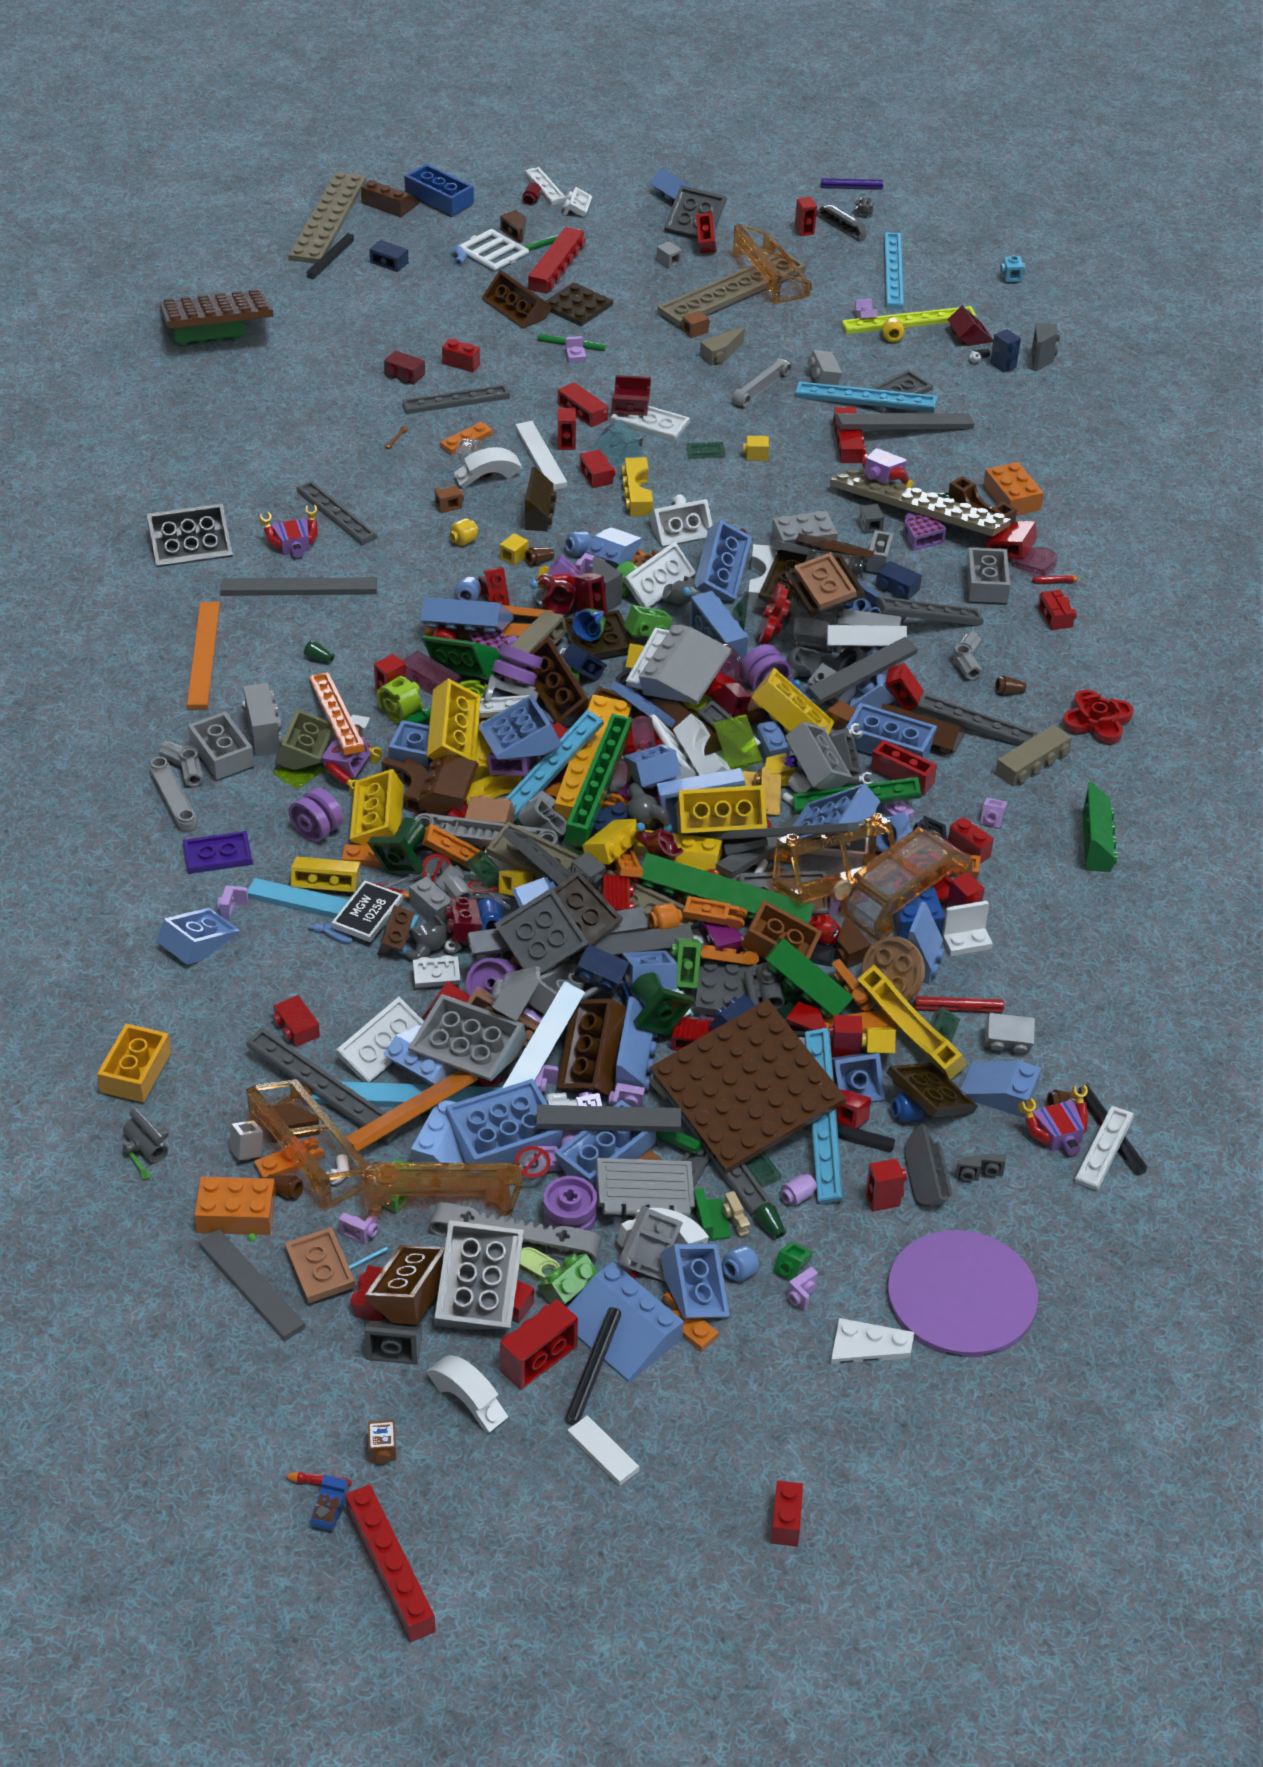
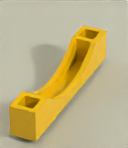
(920, 1032)

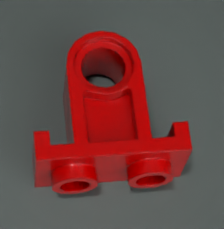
(494, 585)

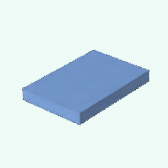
(642, 703)

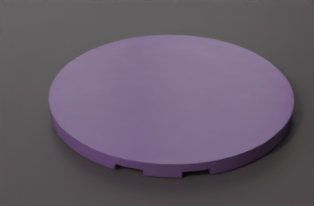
(962, 1293)

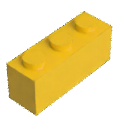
(612, 840)
(325, 874)

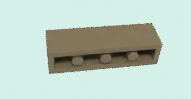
(545, 625)
(1033, 755)

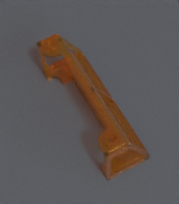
(746, 245)
(824, 886)
(265, 1115)
(441, 1179)

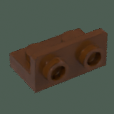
(396, 930)

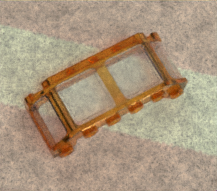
(899, 877)

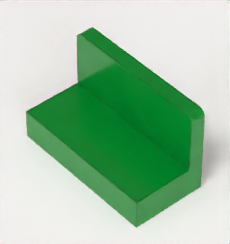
(710, 1216)

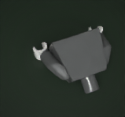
(845, 745)

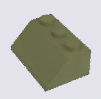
(304, 741)

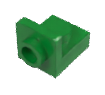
(791, 1259)

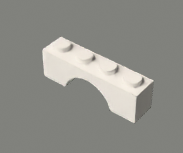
(761, 563)
(692, 737)

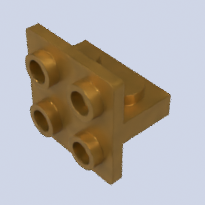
(772, 786)

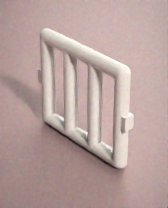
(499, 238)
(668, 739)

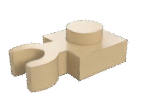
(733, 1209)

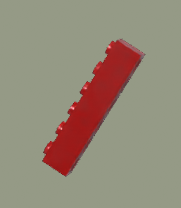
(556, 260)
(390, 1563)

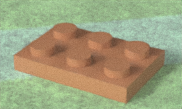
(825, 581)
(320, 1265)

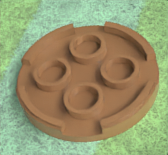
(899, 963)

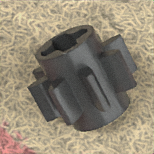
(864, 206)

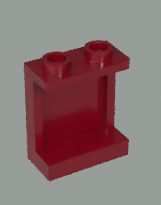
(631, 395)

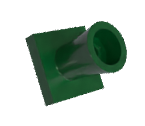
(397, 852)
(662, 1006)

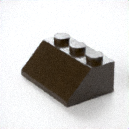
(539, 502)

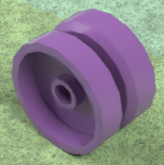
(761, 661)
(516, 666)
(316, 814)
(486, 972)
(570, 1203)

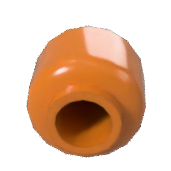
(664, 916)

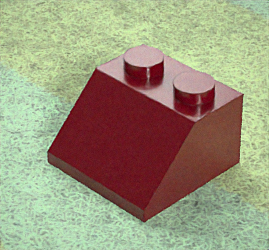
(968, 328)

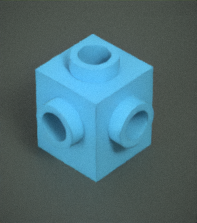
(1012, 269)

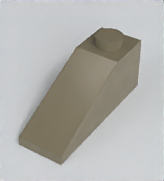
(721, 346)

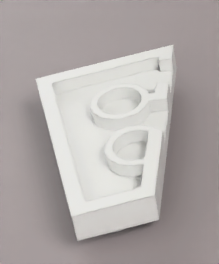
(869, 1341)

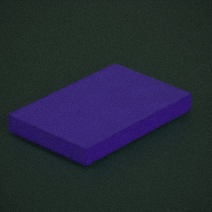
(217, 852)

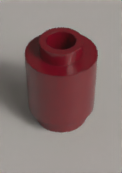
(532, 193)

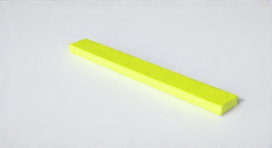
(908, 320)

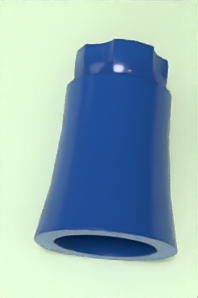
(490, 910)

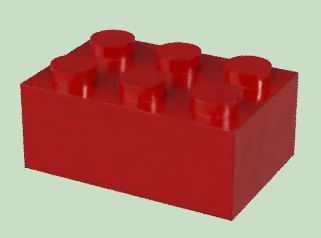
(538, 1344)

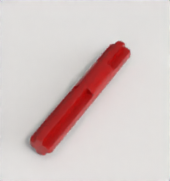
(959, 1004)

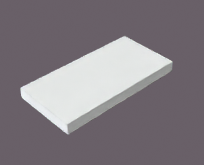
(657, 422)
(652, 576)
(366, 1047)

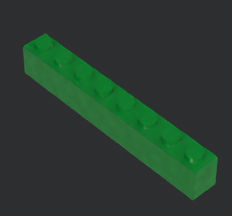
(598, 780)
(694, 882)

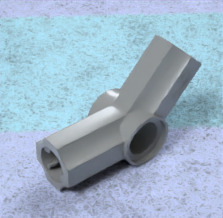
(964, 657)
(187, 758)
(452, 883)

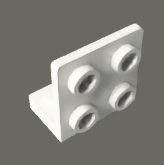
(965, 928)

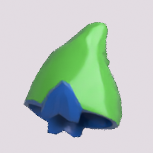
(588, 624)

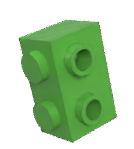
(643, 620)
(687, 956)
(568, 1279)

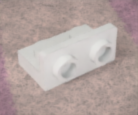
(577, 201)
(436, 971)

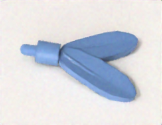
(335, 934)

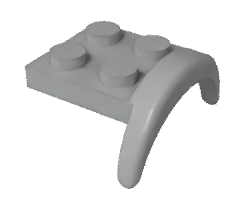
(508, 685)
(648, 1238)

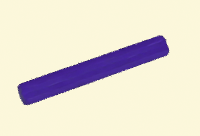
(852, 183)

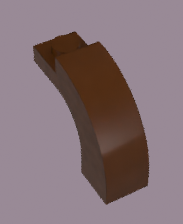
(411, 774)

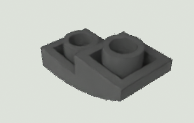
(972, 1166)

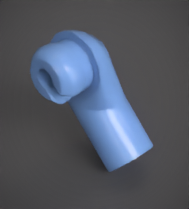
(460, 254)

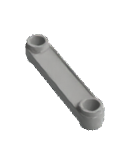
(743, 396)
(173, 794)

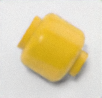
(893, 330)
(463, 532)

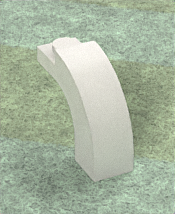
(487, 461)
(689, 1233)
(467, 1383)

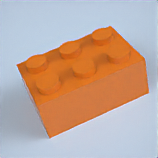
(1013, 486)
(235, 1205)

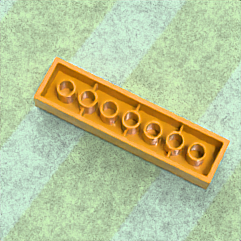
(581, 762)

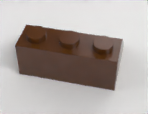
(387, 198)
(447, 784)

